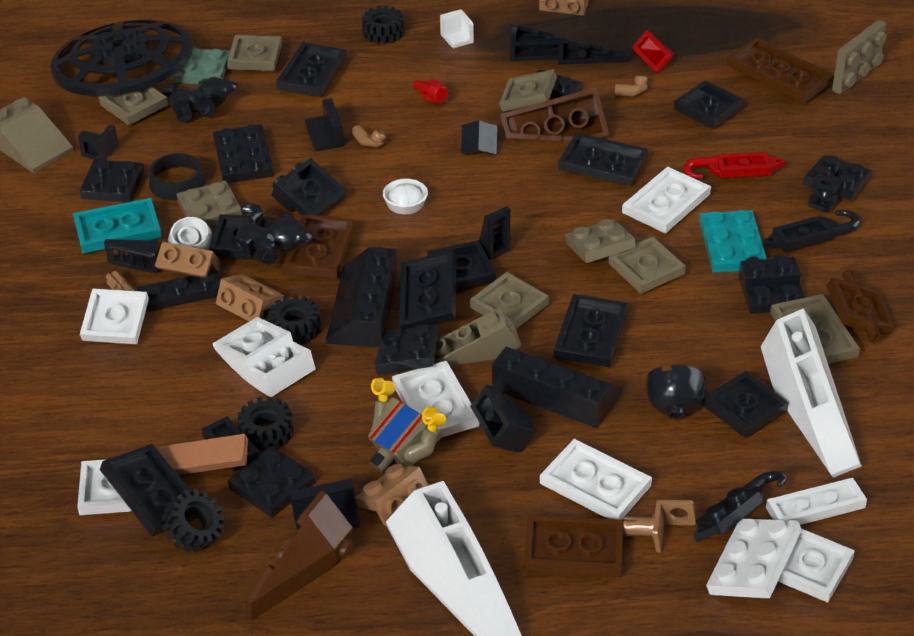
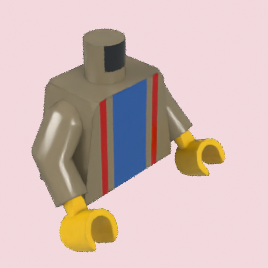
(401, 431)

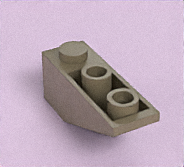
(478, 340)

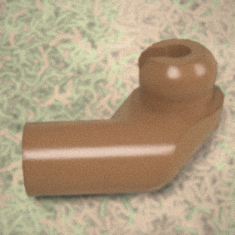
(632, 90)
(374, 140)

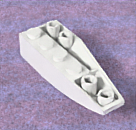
(805, 381)
(450, 560)

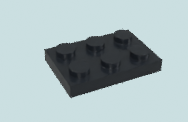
(311, 69)
(242, 153)
(603, 159)
(428, 290)
(591, 330)
(145, 485)

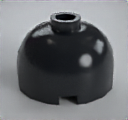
(676, 391)

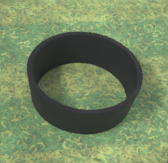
(169, 190)

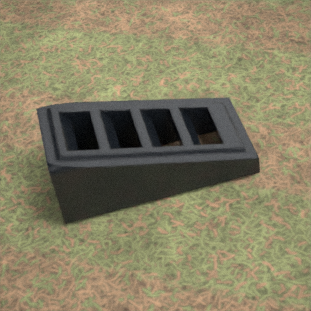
(496, 233)
(145, 254)

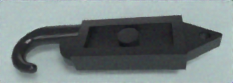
(810, 231)
(735, 506)

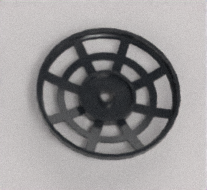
(117, 51)

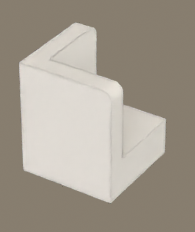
(456, 28)

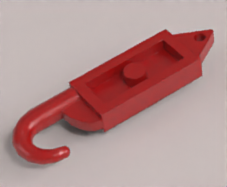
(735, 165)

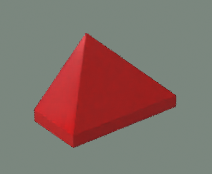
(653, 51)

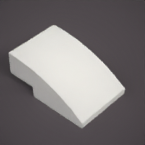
(265, 356)

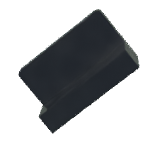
(326, 130)
(339, 492)

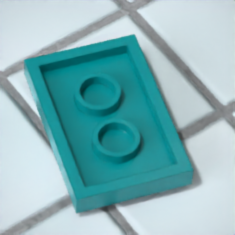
(122, 221)
(730, 239)

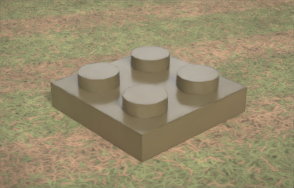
(254, 53)
(528, 90)
(134, 105)
(209, 202)
(600, 240)
(647, 265)
(514, 296)

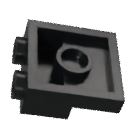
(308, 189)
(769, 282)

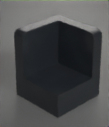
(479, 138)
(96, 145)

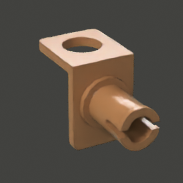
(655, 525)

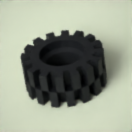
(383, 24)
(297, 309)
(266, 412)
(182, 531)

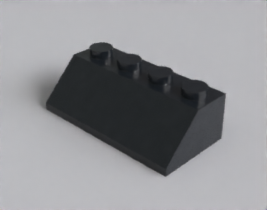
(364, 299)
(553, 386)

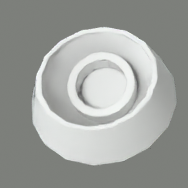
(405, 196)
(191, 233)

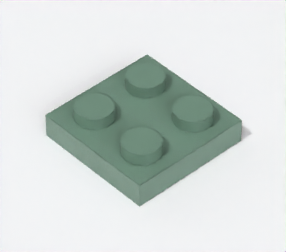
(203, 65)

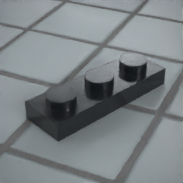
(181, 291)

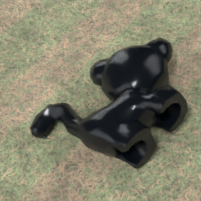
(204, 99)
(282, 235)

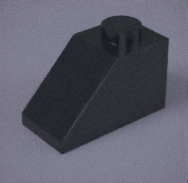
(502, 420)

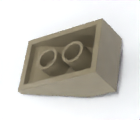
(30, 136)

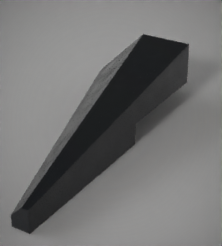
(540, 45)

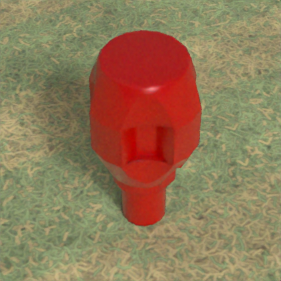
(432, 90)

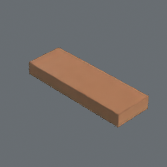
(206, 454)

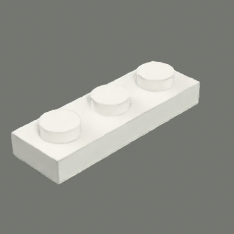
(818, 502)

